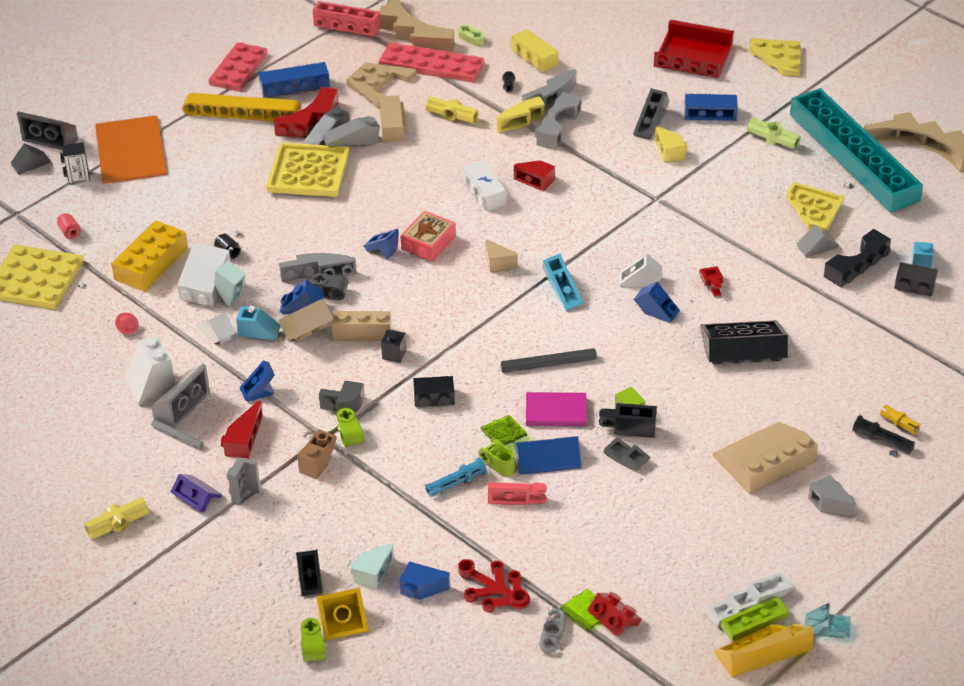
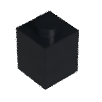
(393, 346)

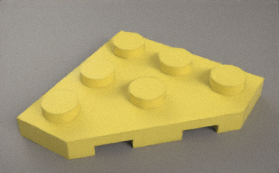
(778, 54)
(814, 205)

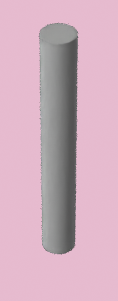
(177, 434)

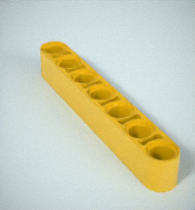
(238, 107)

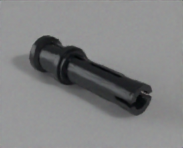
(874, 431)

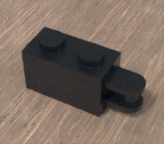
(630, 419)

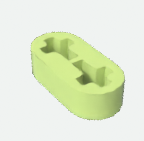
(471, 35)

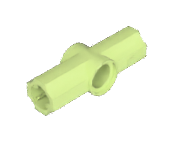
(773, 133)

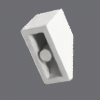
(641, 273)
(218, 328)

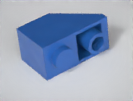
(300, 296)
(656, 303)

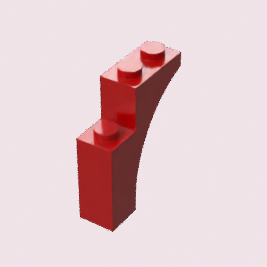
(302, 122)

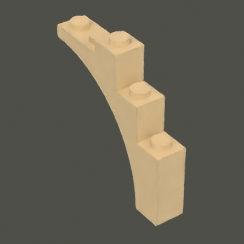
(409, 28)
(926, 135)

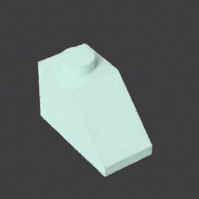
(229, 283)
(372, 566)

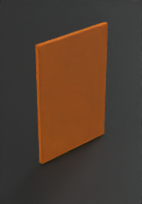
(130, 149)

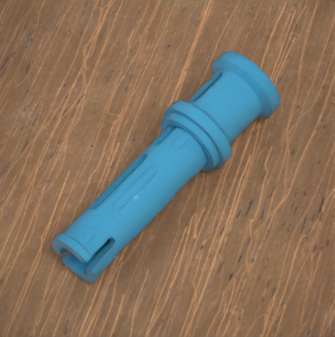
(465, 474)

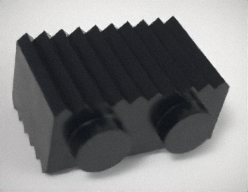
(916, 279)
(434, 391)

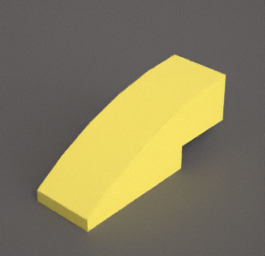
(521, 115)

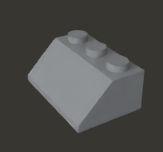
(182, 397)

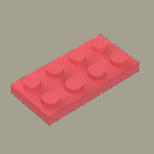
(238, 66)

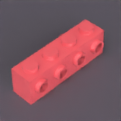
(346, 18)

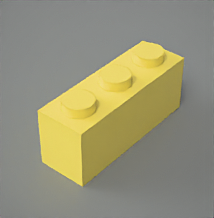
(534, 50)

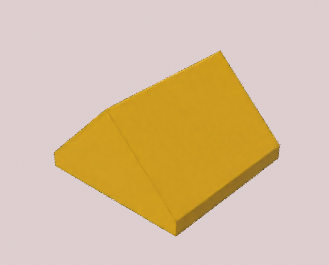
(341, 613)

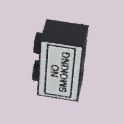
(75, 162)

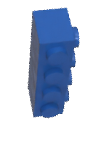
(294, 79)

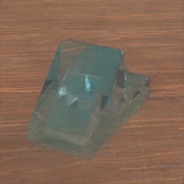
(828, 624)

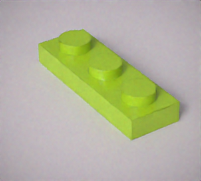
(754, 618)

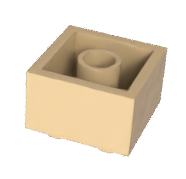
(306, 320)

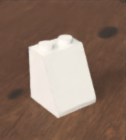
(198, 275)
(150, 371)

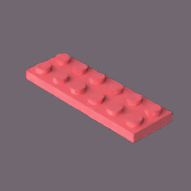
(433, 62)

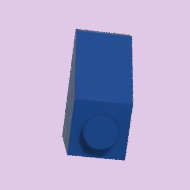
(423, 581)

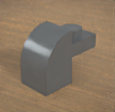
(350, 396)

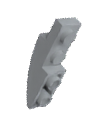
(555, 86)
(312, 263)

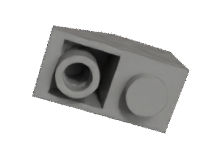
(831, 497)

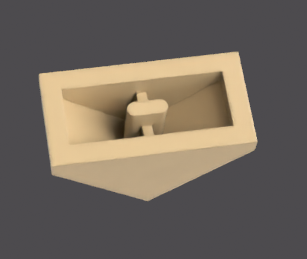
(499, 257)

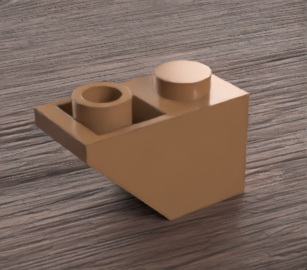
(316, 454)

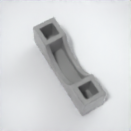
(550, 131)

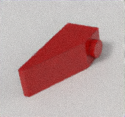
(242, 432)

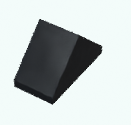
(309, 572)

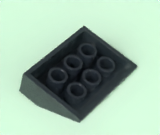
(744, 341)

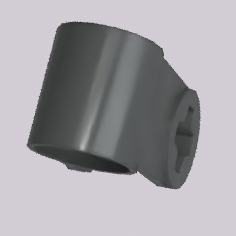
(332, 285)

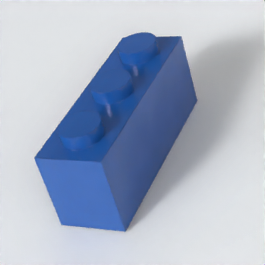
(711, 107)

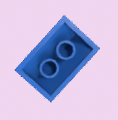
(548, 455)

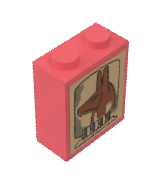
(428, 236)

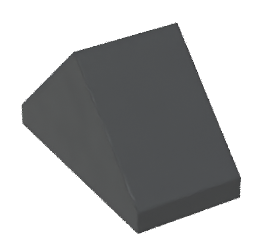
(28, 159)

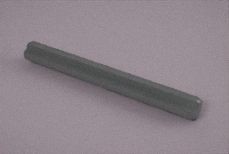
(548, 360)

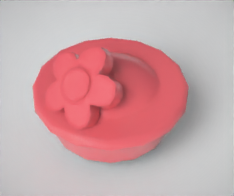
(126, 323)

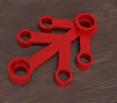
(517, 598)

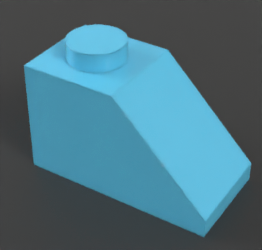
(922, 254)

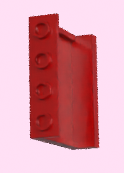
(694, 48)

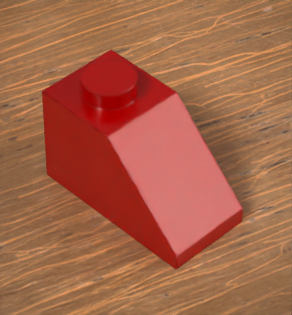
(535, 174)

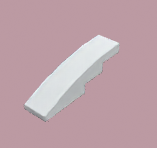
(753, 594)

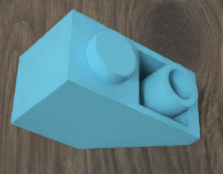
(256, 324)

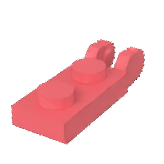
(516, 493)

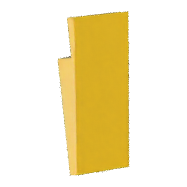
(765, 647)

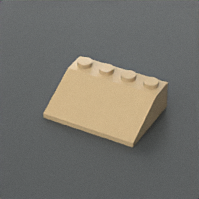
(767, 456)

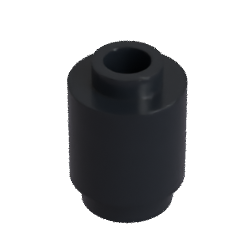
(226, 242)

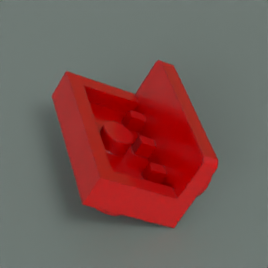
(613, 612)

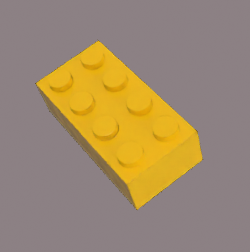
(149, 255)

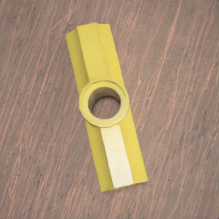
(452, 110)
(116, 518)

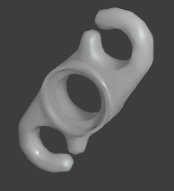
(553, 638)

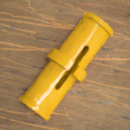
(900, 419)

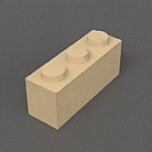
(392, 118)
(360, 325)

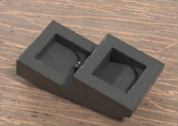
(628, 456)

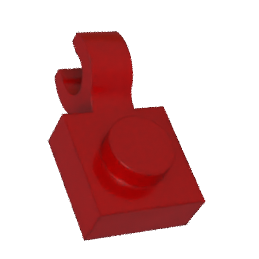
(712, 277)

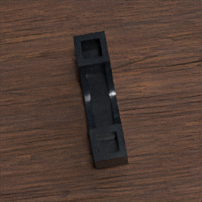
(844, 269)

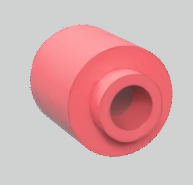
(68, 226)

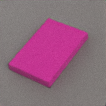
(556, 409)

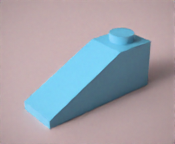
(562, 282)

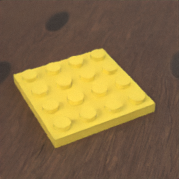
(308, 169)
(37, 276)

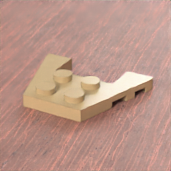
(372, 77)

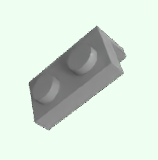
(243, 478)

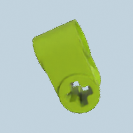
(349, 428)
(498, 458)
(311, 640)

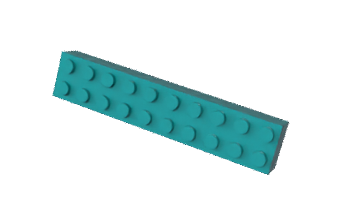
(856, 150)

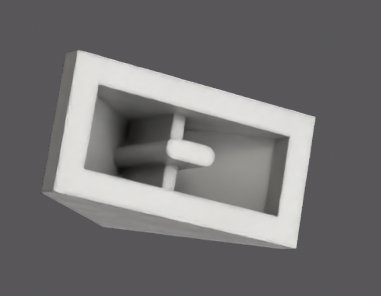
(816, 242)

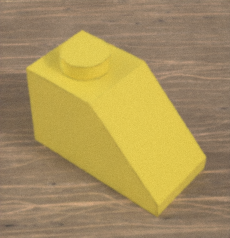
(670, 145)

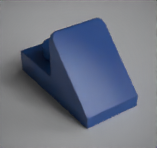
(385, 242)
(258, 383)

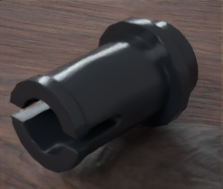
(508, 78)

